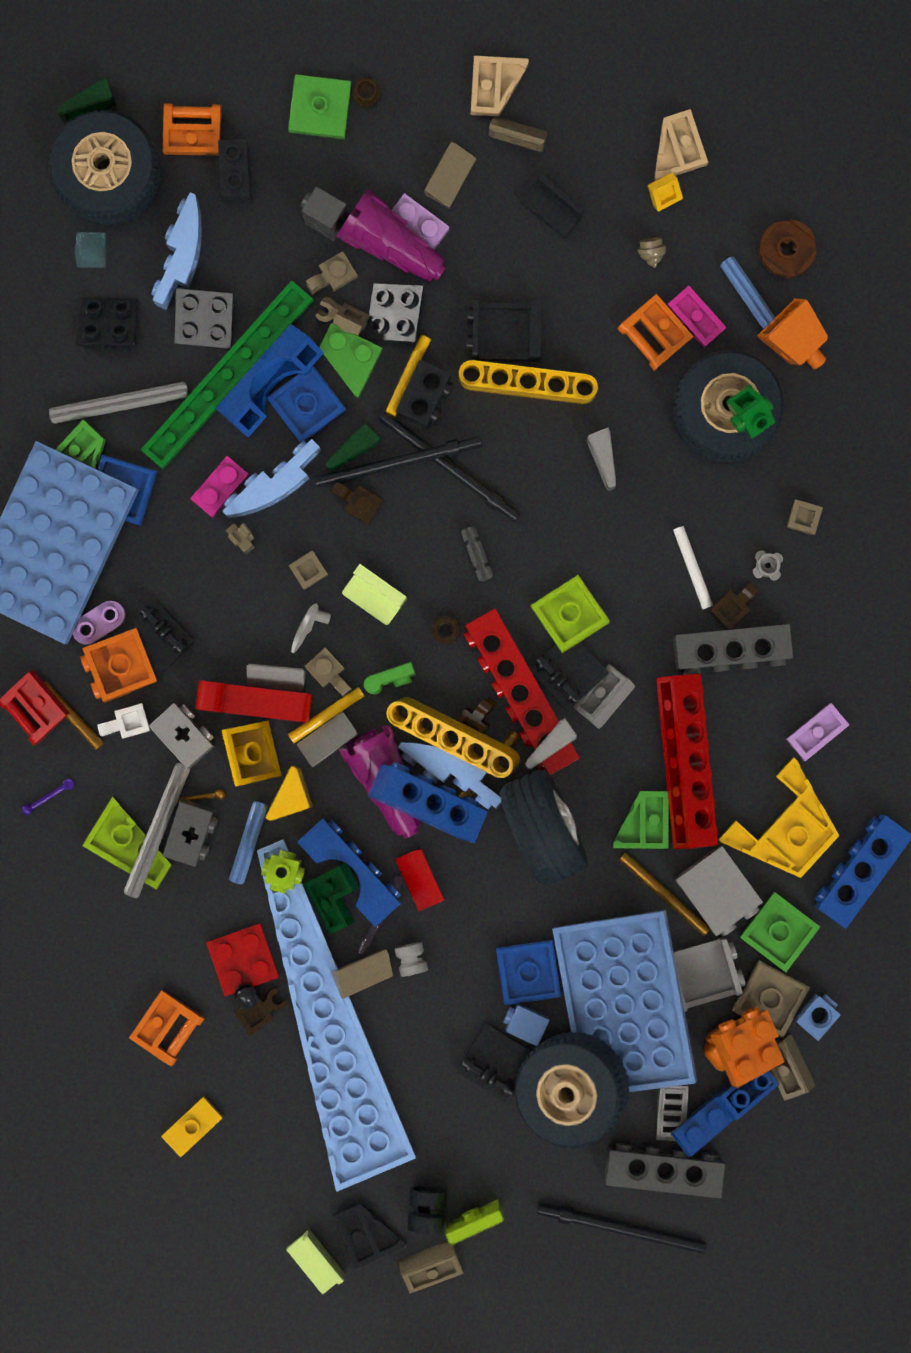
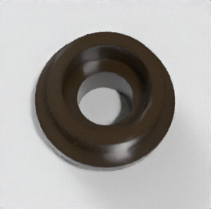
(442, 620)

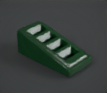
(96, 97)
(357, 444)

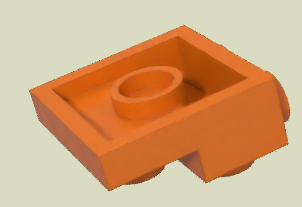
(118, 665)
(747, 1046)

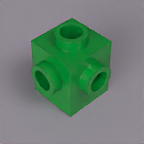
(755, 415)

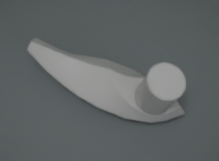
(306, 624)

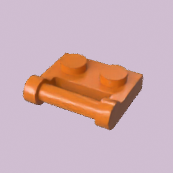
(191, 138)
(662, 325)
(159, 1021)

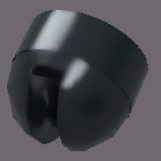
(246, 996)

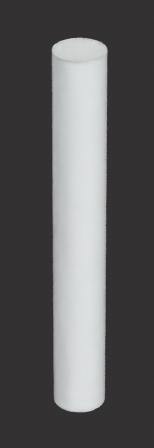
(693, 567)

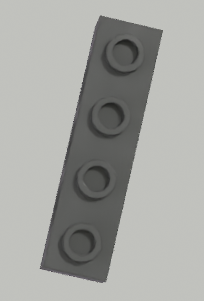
(777, 638)
(707, 1184)

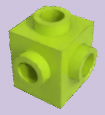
(292, 865)

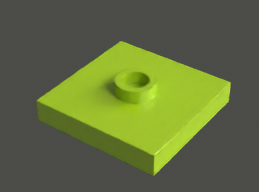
(570, 614)
(474, 1221)

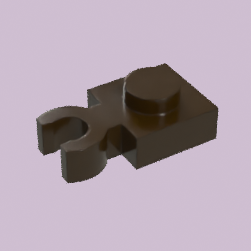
(258, 1015)

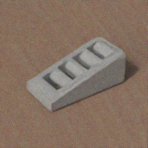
(601, 450)
(557, 739)
(682, 1113)

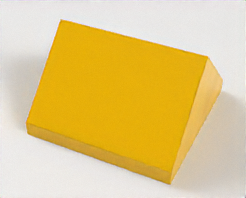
(251, 753)
(292, 795)

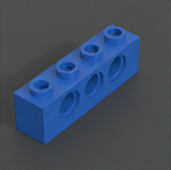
(389, 791)
(895, 841)

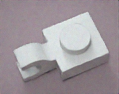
(128, 721)

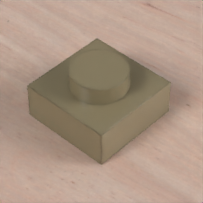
(804, 517)
(308, 570)

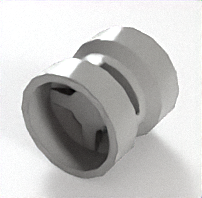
(411, 959)

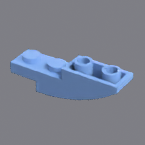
(185, 242)
(265, 492)
(442, 765)

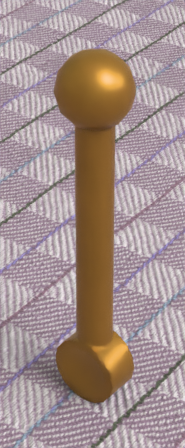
(218, 794)

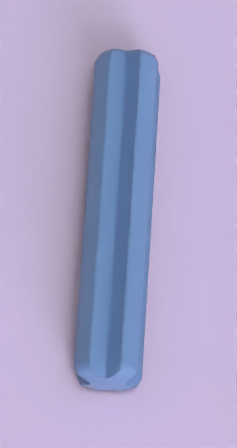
(747, 291)
(248, 842)

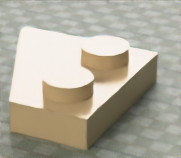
(494, 83)
(679, 146)

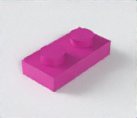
(696, 316)
(219, 486)

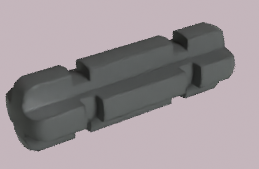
(477, 553)

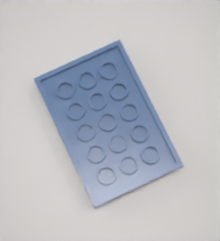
(57, 539)
(628, 993)

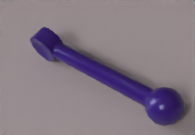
(67, 784)

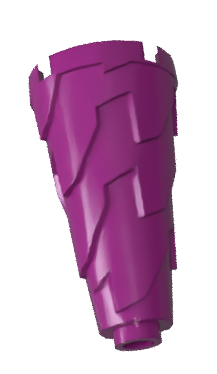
(388, 237)
(364, 758)

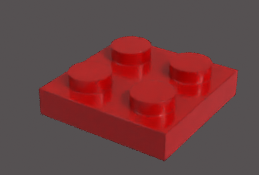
(242, 958)

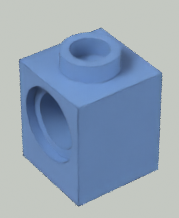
(804, 1017)
(526, 1023)

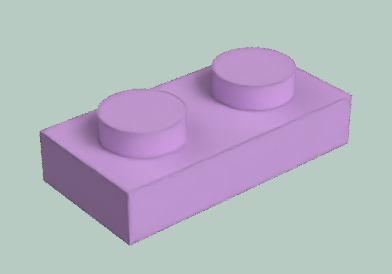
(421, 220)
(817, 732)

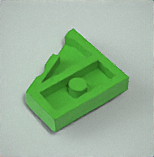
(350, 357)
(83, 445)

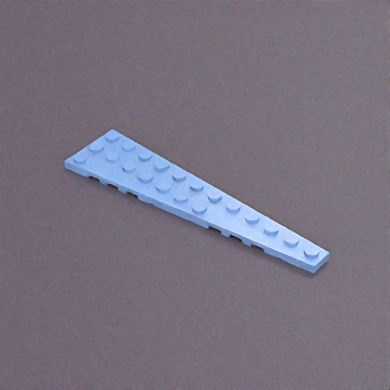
(348, 1087)

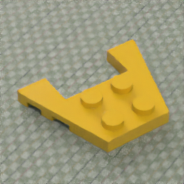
(796, 835)

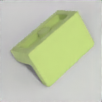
(374, 595)
(316, 1262)

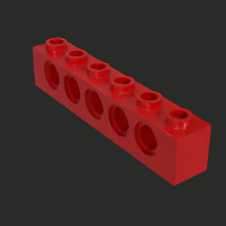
(492, 625)
(687, 761)

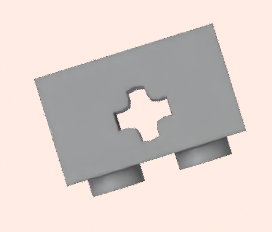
(186, 751)

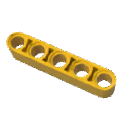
(541, 376)
(466, 737)

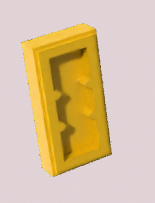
(192, 1126)

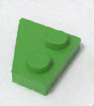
(646, 822)

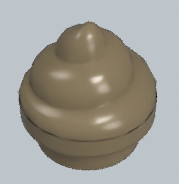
(652, 250)

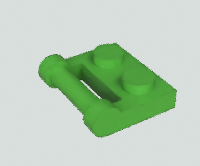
(398, 675)

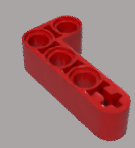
(253, 701)

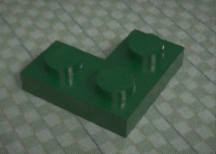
(327, 894)

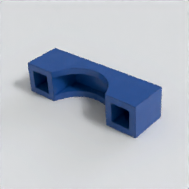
(288, 355)
(375, 898)

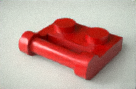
(40, 704)

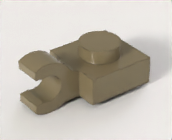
(335, 273)
(346, 317)
(241, 537)
(326, 670)

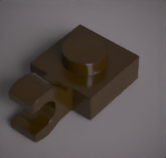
(360, 504)
(732, 607)
(476, 718)

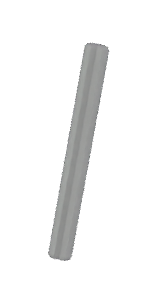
(118, 402)
(156, 830)

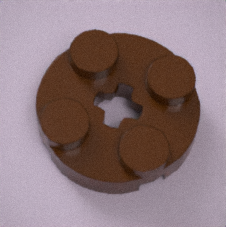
(785, 232)

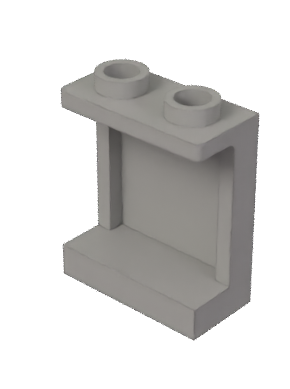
(719, 891)
(708, 972)

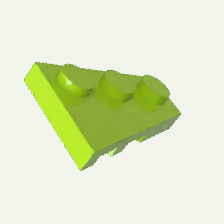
(120, 841)

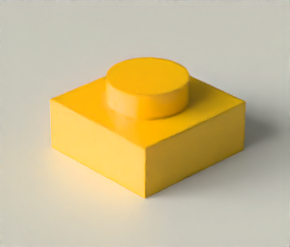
(665, 191)

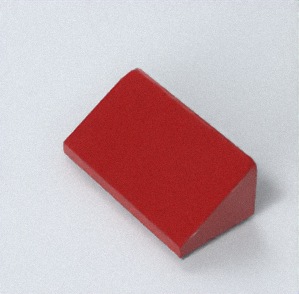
(419, 879)

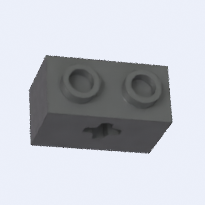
(324, 213)
(179, 845)

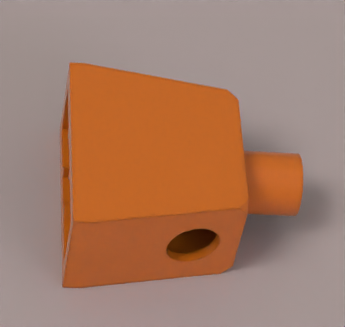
(796, 335)

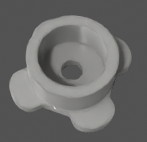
(774, 561)

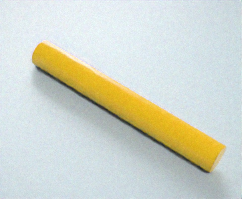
(417, 355)
(326, 715)

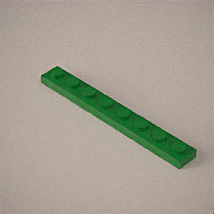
(226, 374)

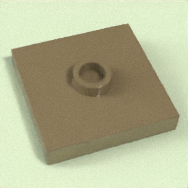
(774, 992)

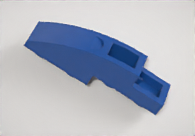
(720, 1110)

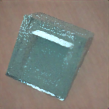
(90, 250)

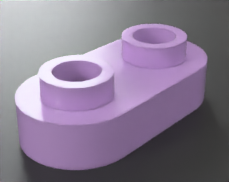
(99, 623)

